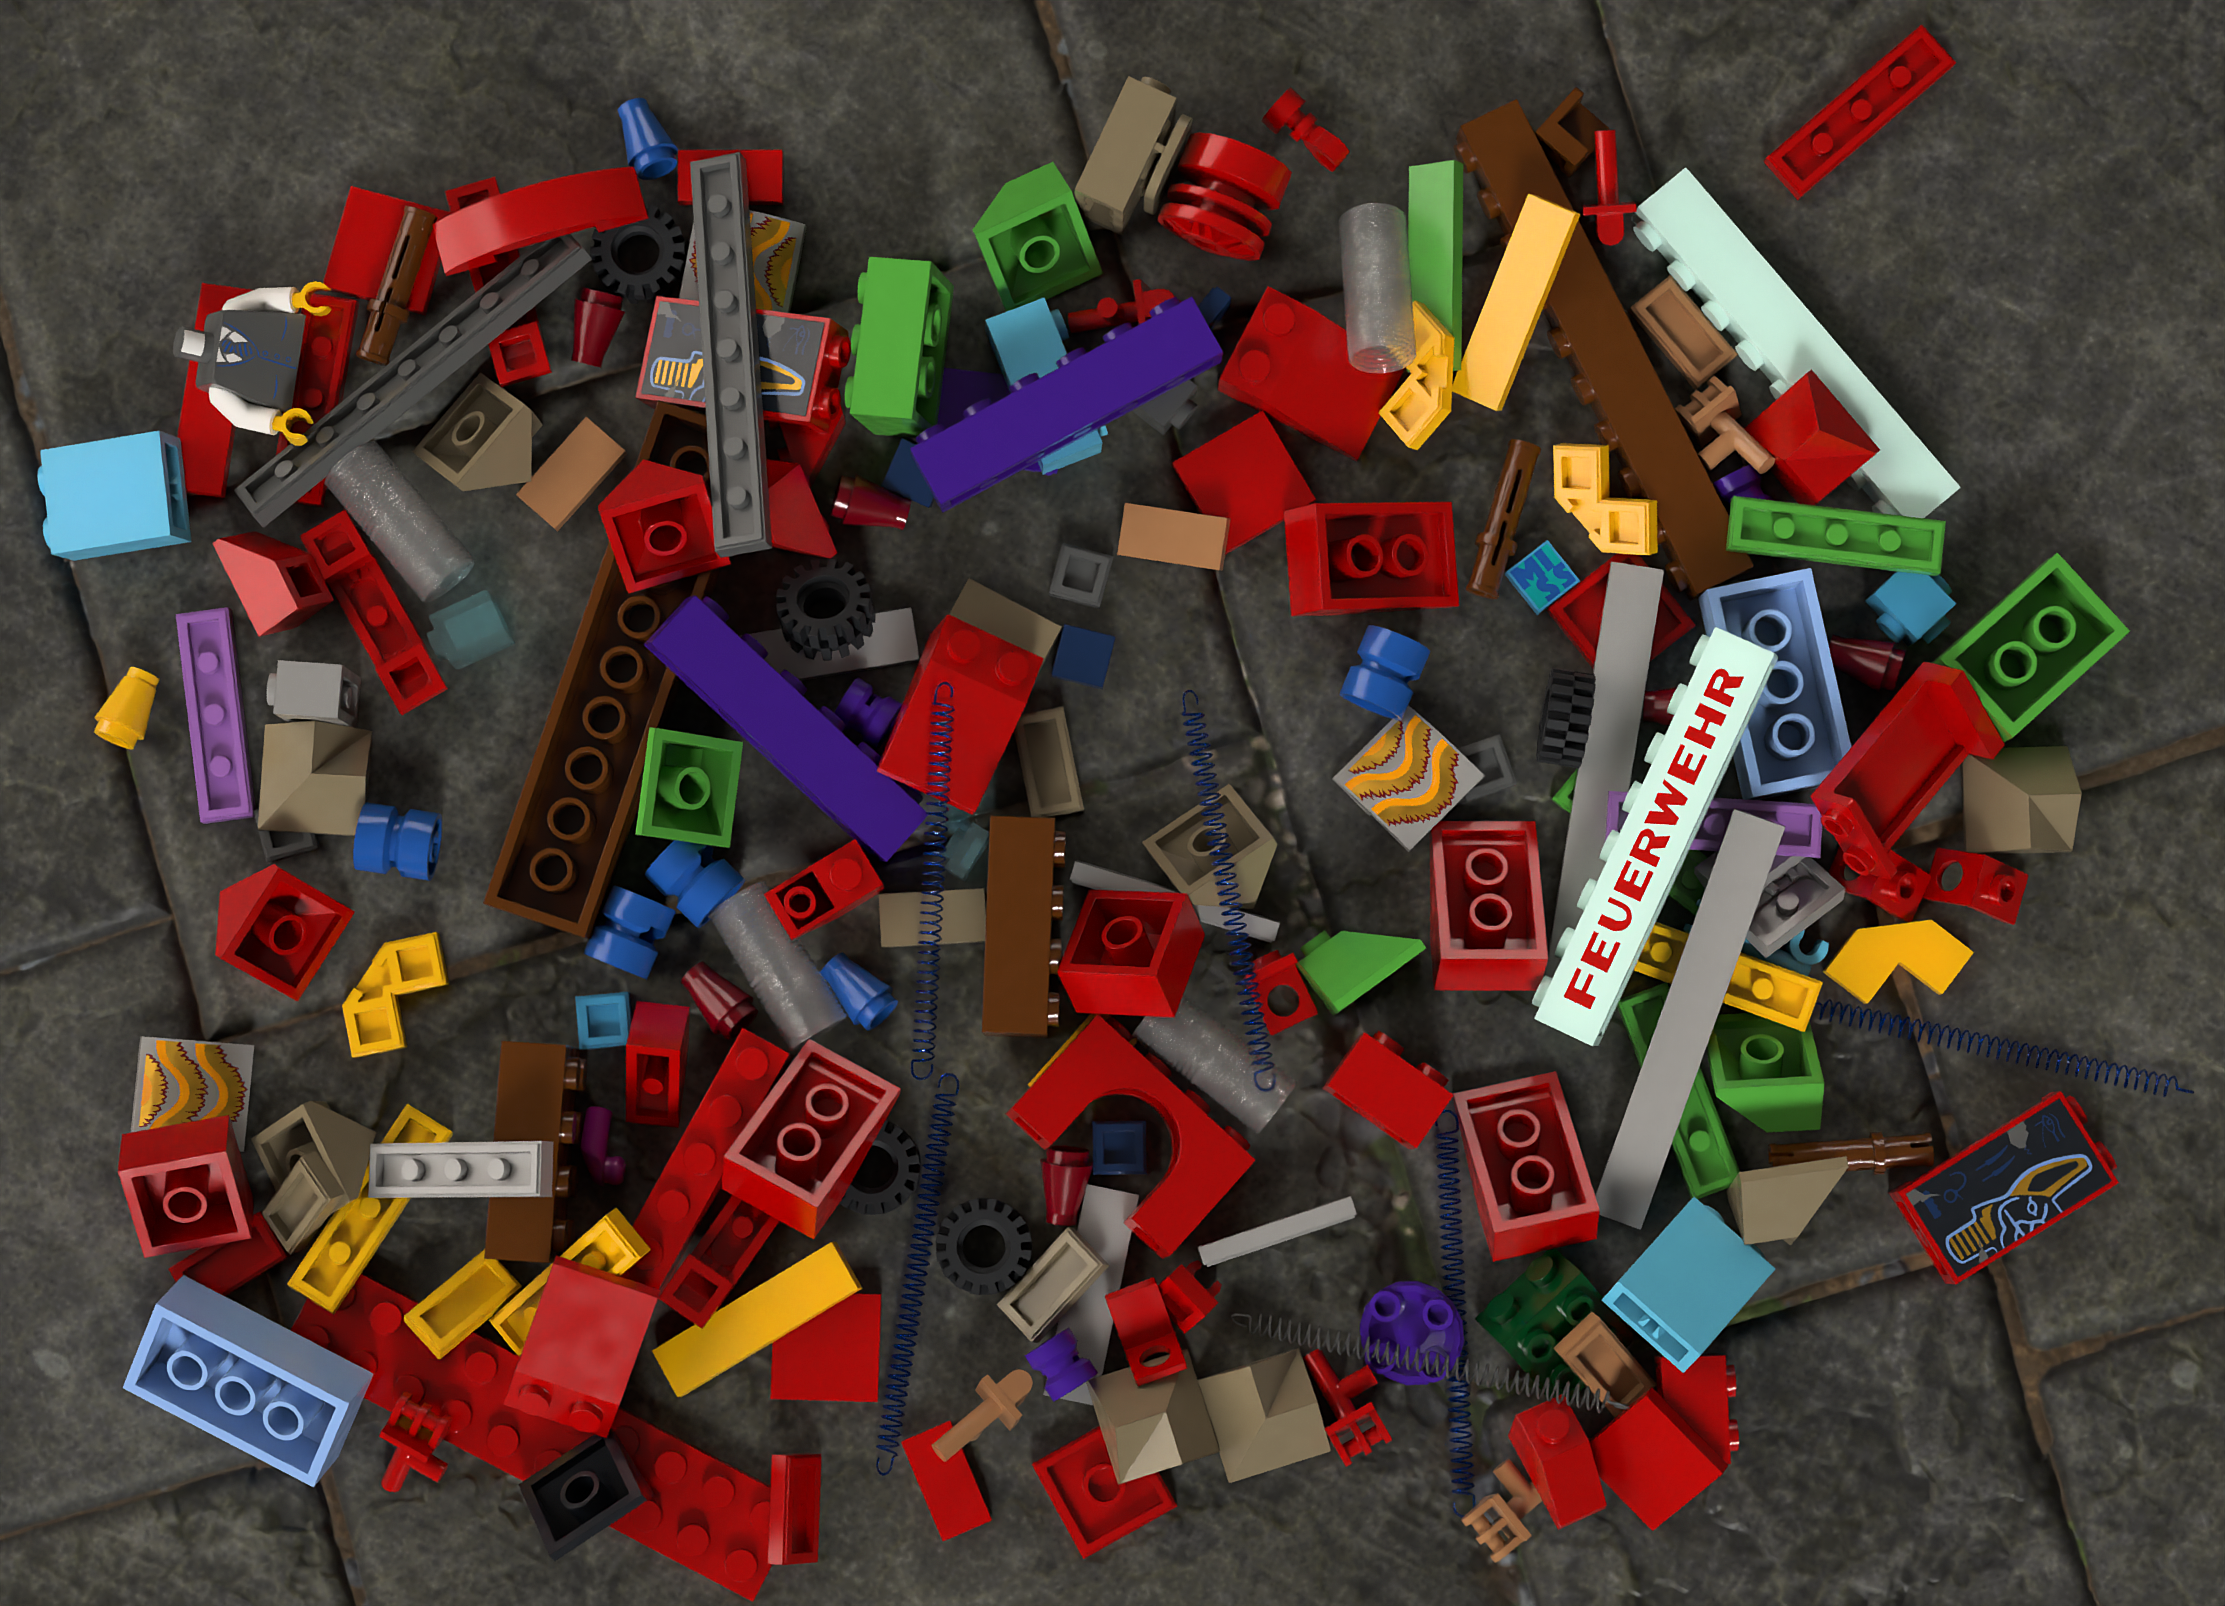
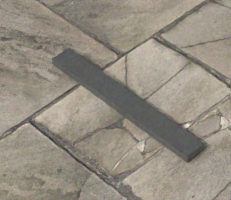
(730, 356)
(411, 375)

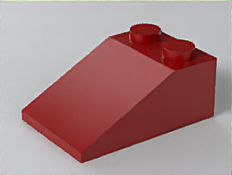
(1301, 376)
(1370, 557)
(989, 694)
(1486, 906)
(808, 1138)
(1526, 1166)
(581, 1346)

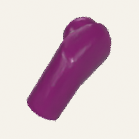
(594, 1148)

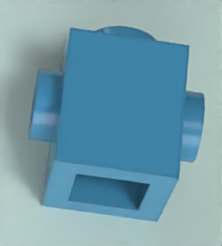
(1912, 606)

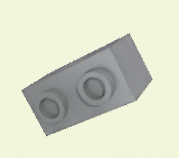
(314, 693)

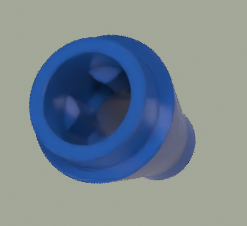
(646, 140)
(860, 993)

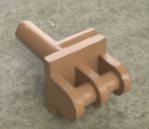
(1714, 414)
(999, 1402)
(1505, 1515)

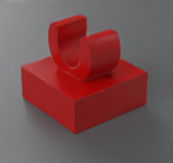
(1186, 1298)

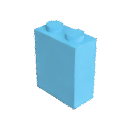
(114, 496)
(1689, 1284)

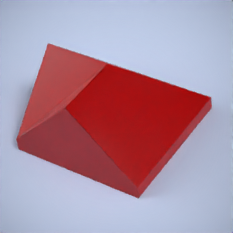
(1811, 440)
(660, 526)
(278, 928)

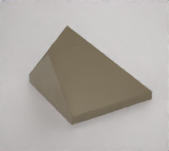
(482, 439)
(314, 777)
(2020, 801)
(1185, 857)
(312, 1127)
(1781, 1199)
(1264, 1415)
(1152, 1423)

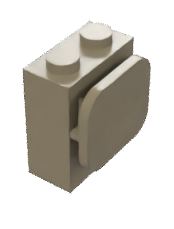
(1133, 155)

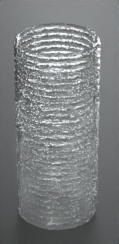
(1375, 288)
(405, 525)
(770, 955)
(1216, 1063)

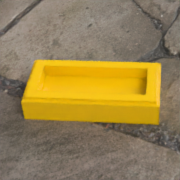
(462, 1304)

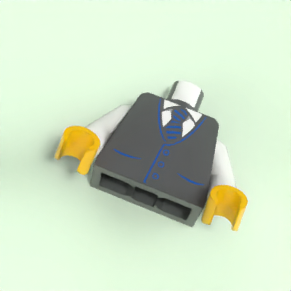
(253, 356)

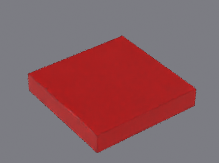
(365, 243)
(1245, 479)
(1581, 611)
(831, 1354)
(1654, 1459)
(1089, 1497)

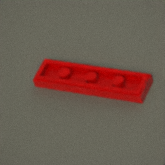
(1859, 112)
(322, 370)
(203, 429)

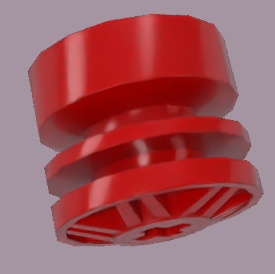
(1227, 189)

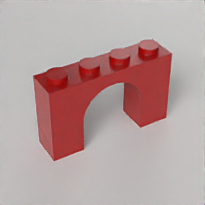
(1203, 1155)

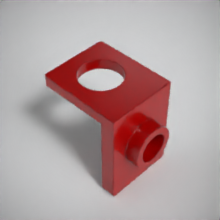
(1985, 884)
(1895, 895)
(1276, 971)
(1145, 1330)

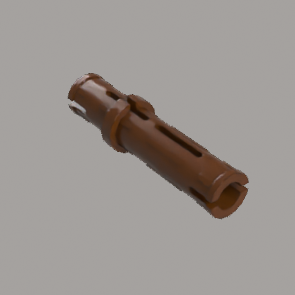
(396, 286)
(1502, 522)
(1870, 1153)

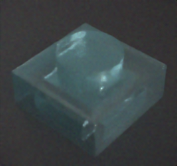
(965, 850)

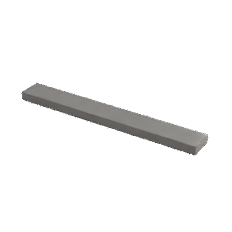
(1609, 754)
(1688, 1017)

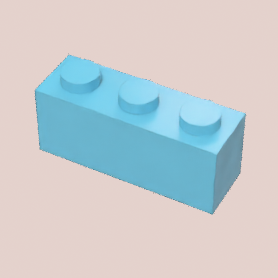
(1029, 343)

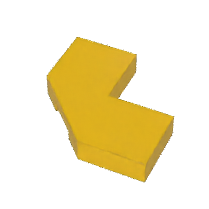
(1427, 393)
(1583, 489)
(1917, 946)
(373, 1006)

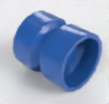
(1384, 674)
(398, 841)
(694, 878)
(629, 932)

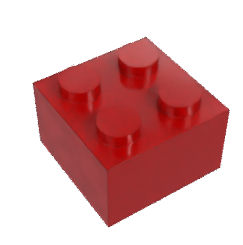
(1131, 953)
(1389, 1089)
(186, 1186)

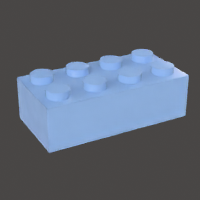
(1799, 718)
(247, 1380)

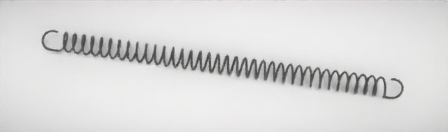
(1436, 1363)

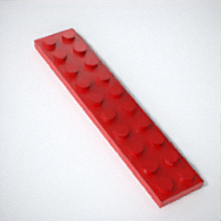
(701, 1507)

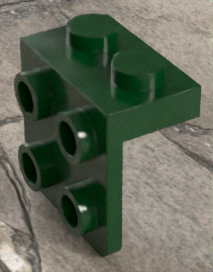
(1540, 1312)

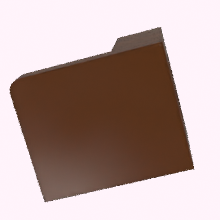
(1569, 134)

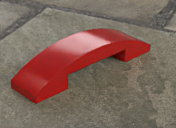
(538, 214)
(521, 348)
(374, 612)
(718, 1261)

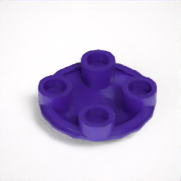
(1413, 1317)

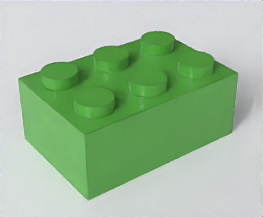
(899, 346)
(2034, 644)

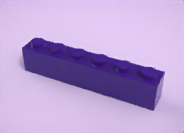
(1066, 403)
(786, 727)

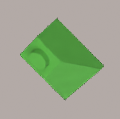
(1035, 239)
(689, 787)
(1352, 964)
(1767, 1072)

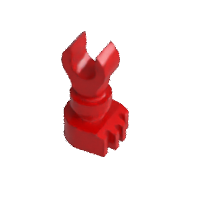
(1322, 144)

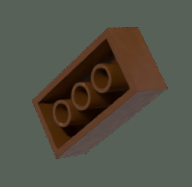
(1020, 925)
(537, 1105)

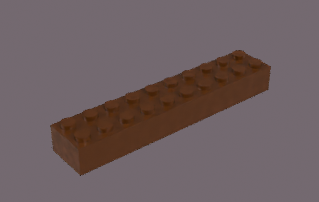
(596, 736)

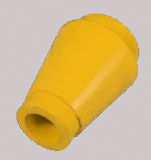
(127, 710)

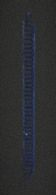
(936, 883)
(1222, 893)
(1980, 1041)
(1460, 1261)
(905, 1306)

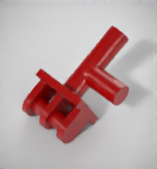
(1608, 210)
(1111, 313)
(1349, 1419)
(416, 1437)

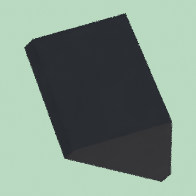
(584, 1493)

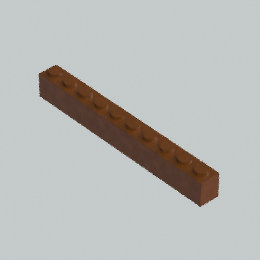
(1607, 361)

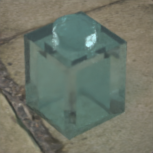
(469, 630)

